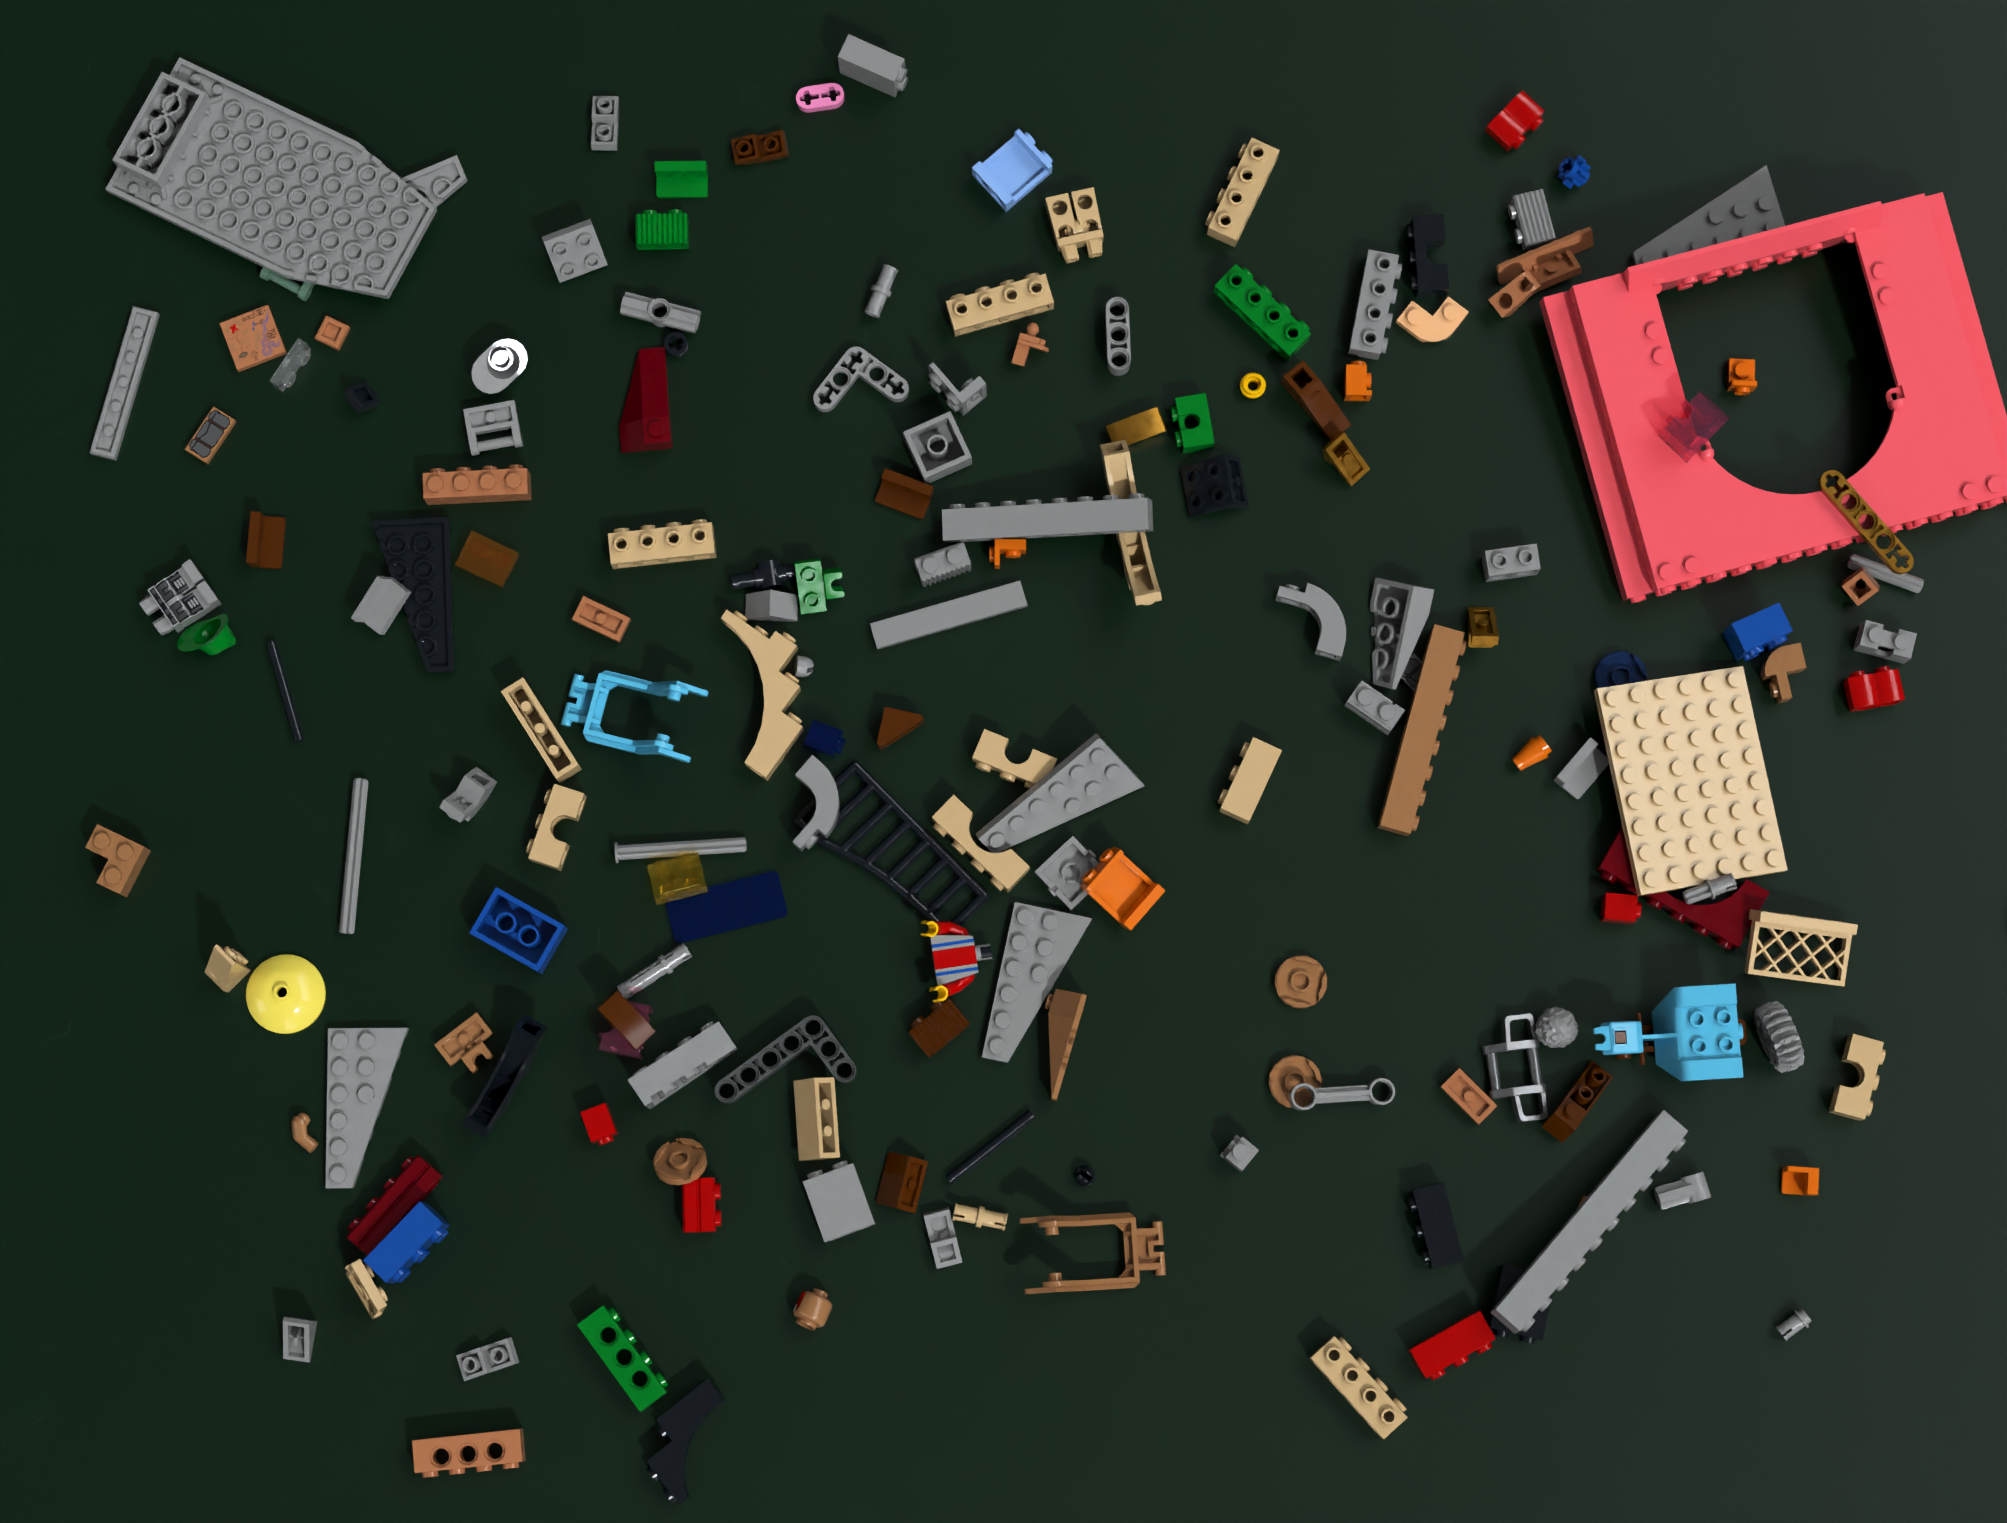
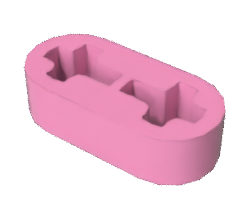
(819, 91)

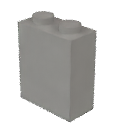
(872, 66)
(838, 1201)

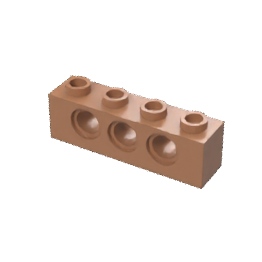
(425, 1452)

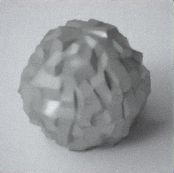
(1556, 1027)

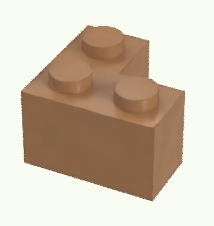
(123, 857)

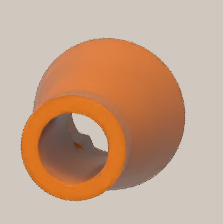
(1533, 752)

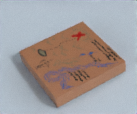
(253, 338)

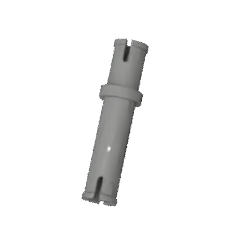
(662, 966)

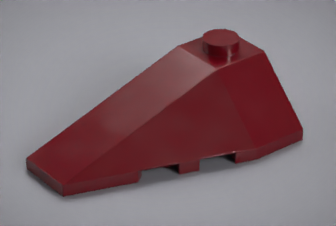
(646, 412)

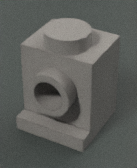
(1239, 1153)

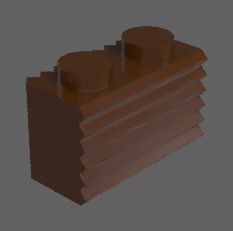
(938, 1028)

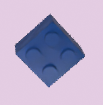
(1755, 632)

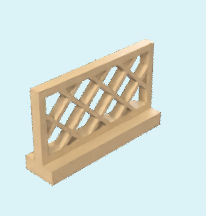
(1805, 925)

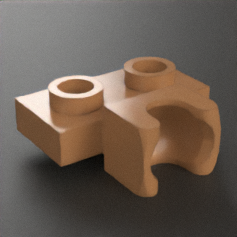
(467, 1043)

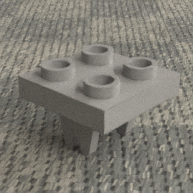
(574, 250)

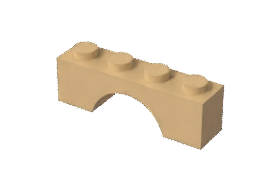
(1004, 867)

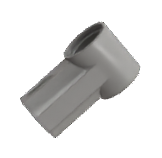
(1688, 1189)

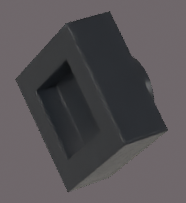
(361, 397)

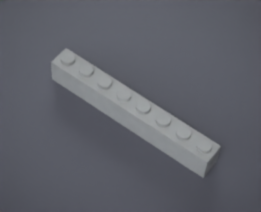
(1048, 519)

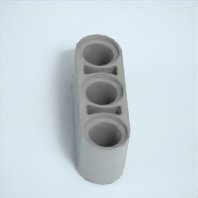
(1122, 325)

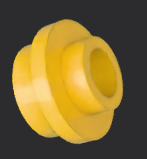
(1255, 378)

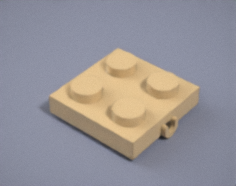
(370, 1295)

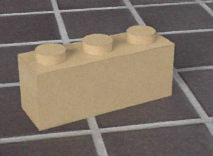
(1249, 780)
(816, 1119)

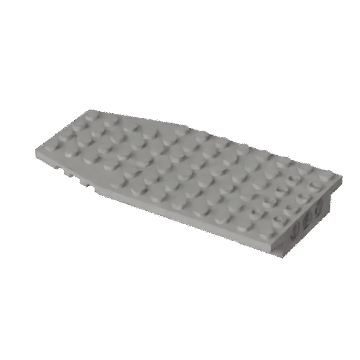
(268, 184)

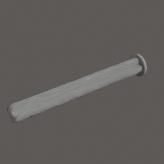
(678, 848)

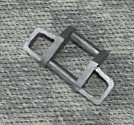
(1534, 1066)

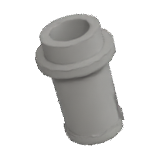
(1793, 1324)

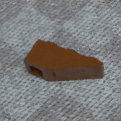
(1315, 400)
(1577, 1102)

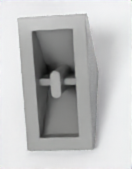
(771, 606)
(298, 1338)

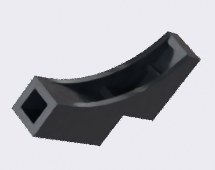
(507, 1076)
(680, 1425)

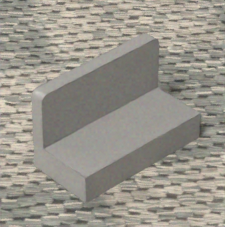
(381, 604)
(1582, 769)

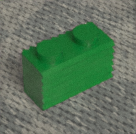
(662, 230)

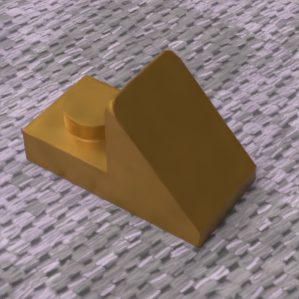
(1345, 458)
(1482, 627)

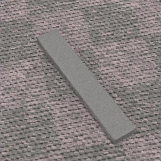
(124, 383)
(948, 615)

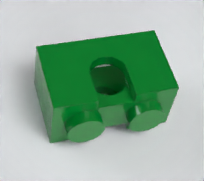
(1194, 408)

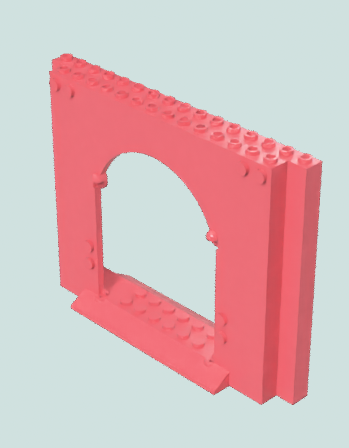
(1695, 520)

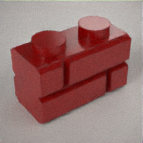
(700, 1206)

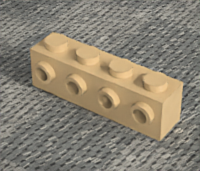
(1242, 192)
(999, 304)
(662, 544)
(1358, 1387)

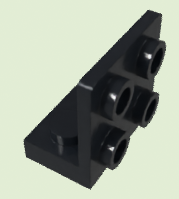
(1214, 485)

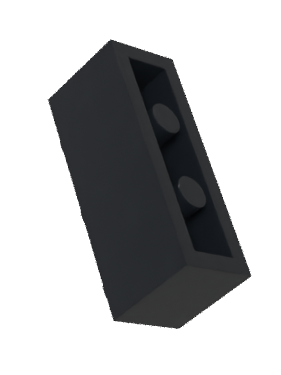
(1435, 1226)

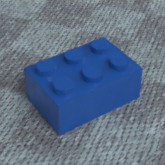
(518, 930)
(407, 1243)

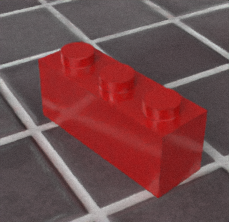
(1452, 1345)

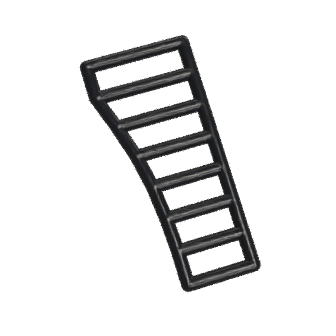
(908, 822)

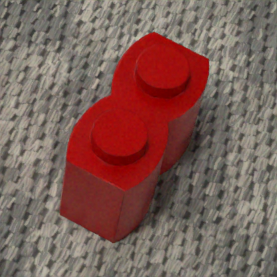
(1515, 121)
(1873, 690)

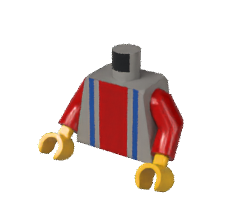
(953, 957)

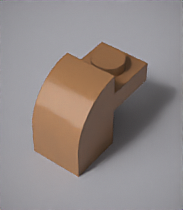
(1778, 665)

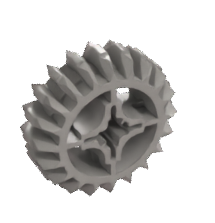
(1779, 1036)

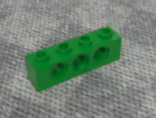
(593, 1328)

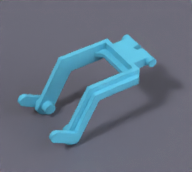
(592, 702)

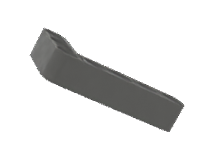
(785, 1056)

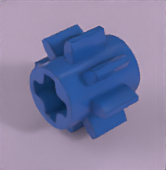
(1574, 171)

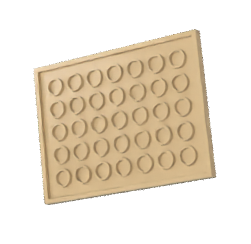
(1690, 780)

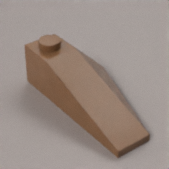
(1063, 1021)

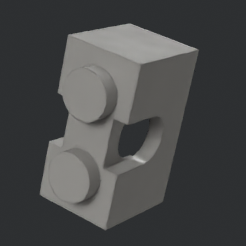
(1872, 635)

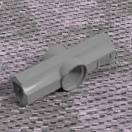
(676, 316)

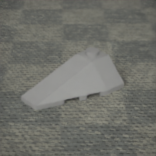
(1398, 622)

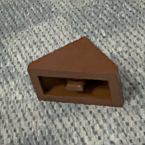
(896, 725)

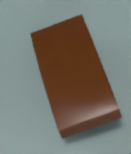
(760, 149)
(625, 1019)

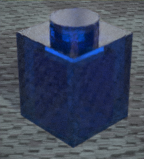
(825, 739)

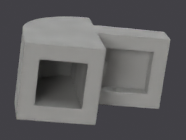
(469, 795)

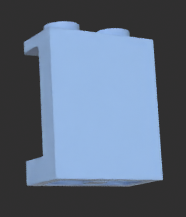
(1013, 170)

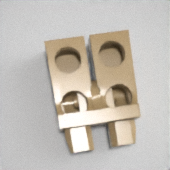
(1077, 232)

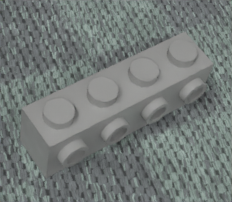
(1374, 304)

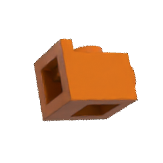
(1357, 381)

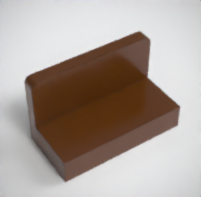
(904, 494)
(265, 541)
(901, 1182)

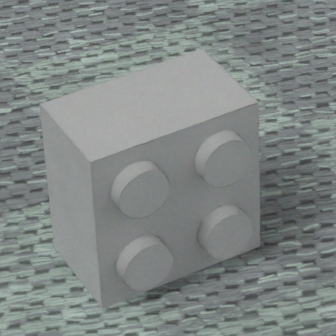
(937, 448)

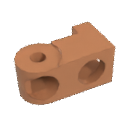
(1514, 294)

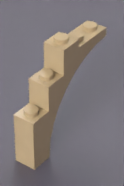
(1133, 546)
(772, 656)

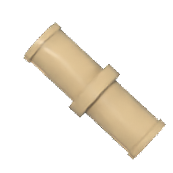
(979, 1216)

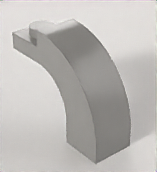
(1326, 612)
(822, 785)

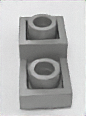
(605, 123)
(487, 1359)

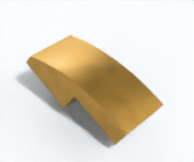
(1137, 427)

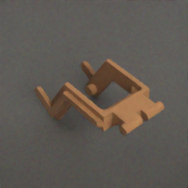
(1137, 1250)

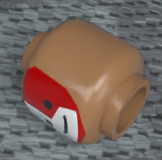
(812, 1309)

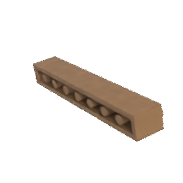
(1421, 730)

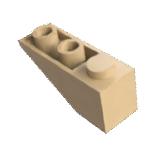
(226, 967)

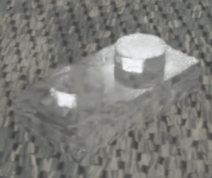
(286, 372)

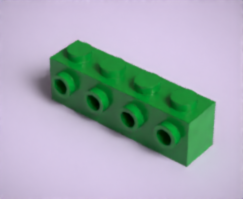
(1262, 312)

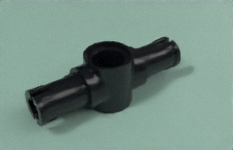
(766, 575)

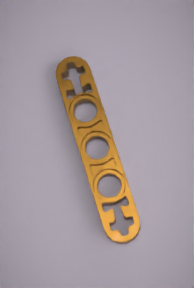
(1868, 535)

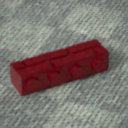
(397, 1201)

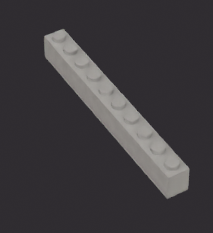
(1588, 1223)

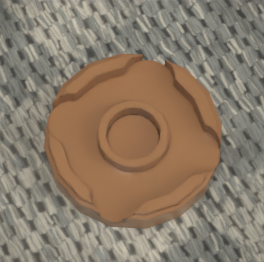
(1300, 982)
(1293, 1071)
(680, 1161)

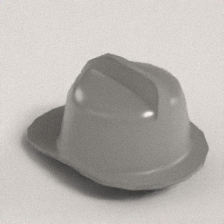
(499, 365)

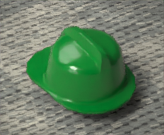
(208, 636)

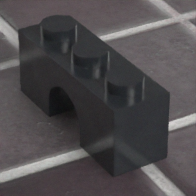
(1428, 278)

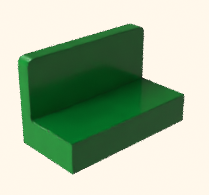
(681, 179)

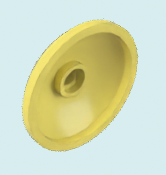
(303, 999)

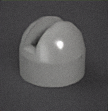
(803, 666)

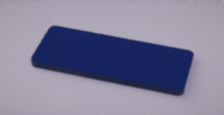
(728, 907)

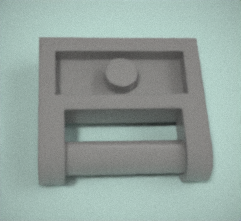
(492, 419)

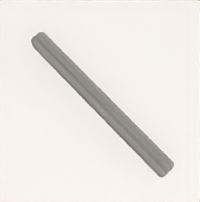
(353, 856)

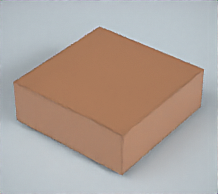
(332, 333)

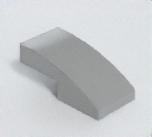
(942, 1238)

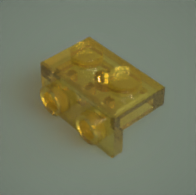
(677, 878)

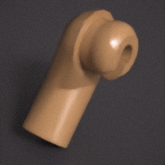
(299, 1132)

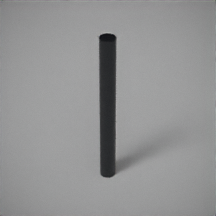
(285, 691)
(990, 1147)

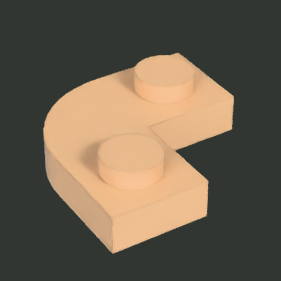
(1432, 328)

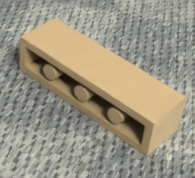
(541, 730)

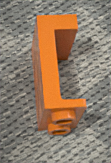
(1121, 888)

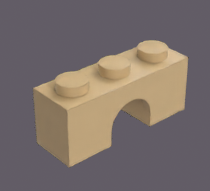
(991, 755)
(561, 804)
(1865, 1056)

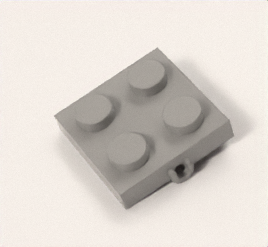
(1065, 871)

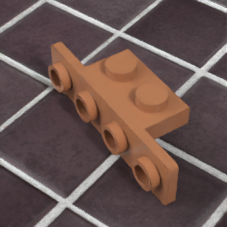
(1550, 262)

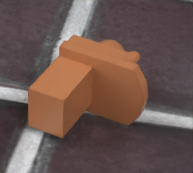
(1026, 342)

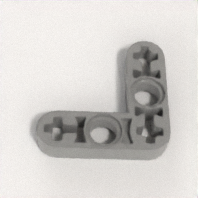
(861, 370)

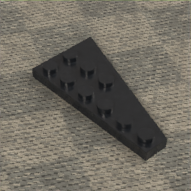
(421, 561)

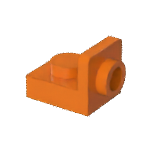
(1741, 376)
(1010, 547)

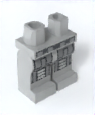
(182, 599)

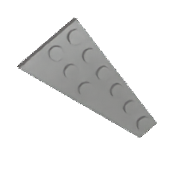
(1736, 213)

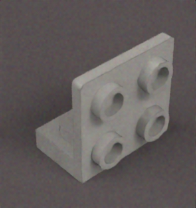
(972, 390)

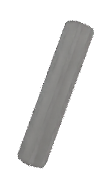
(1883, 573)

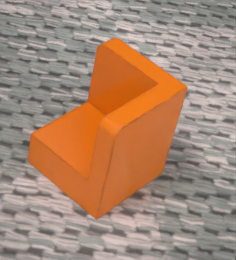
(1800, 1180)

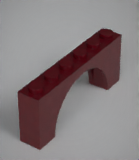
(1722, 920)

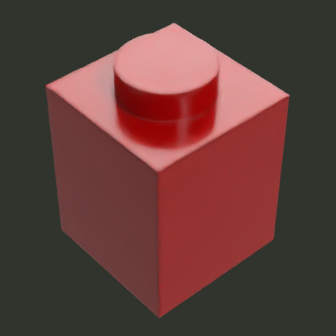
(1620, 908)
(599, 1124)

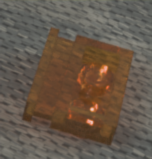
(487, 559)

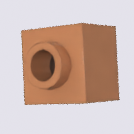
(1860, 594)

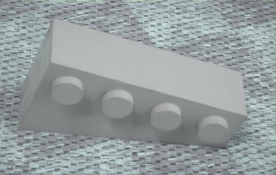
(682, 1065)

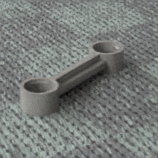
(1341, 1094)

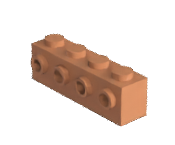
(477, 485)

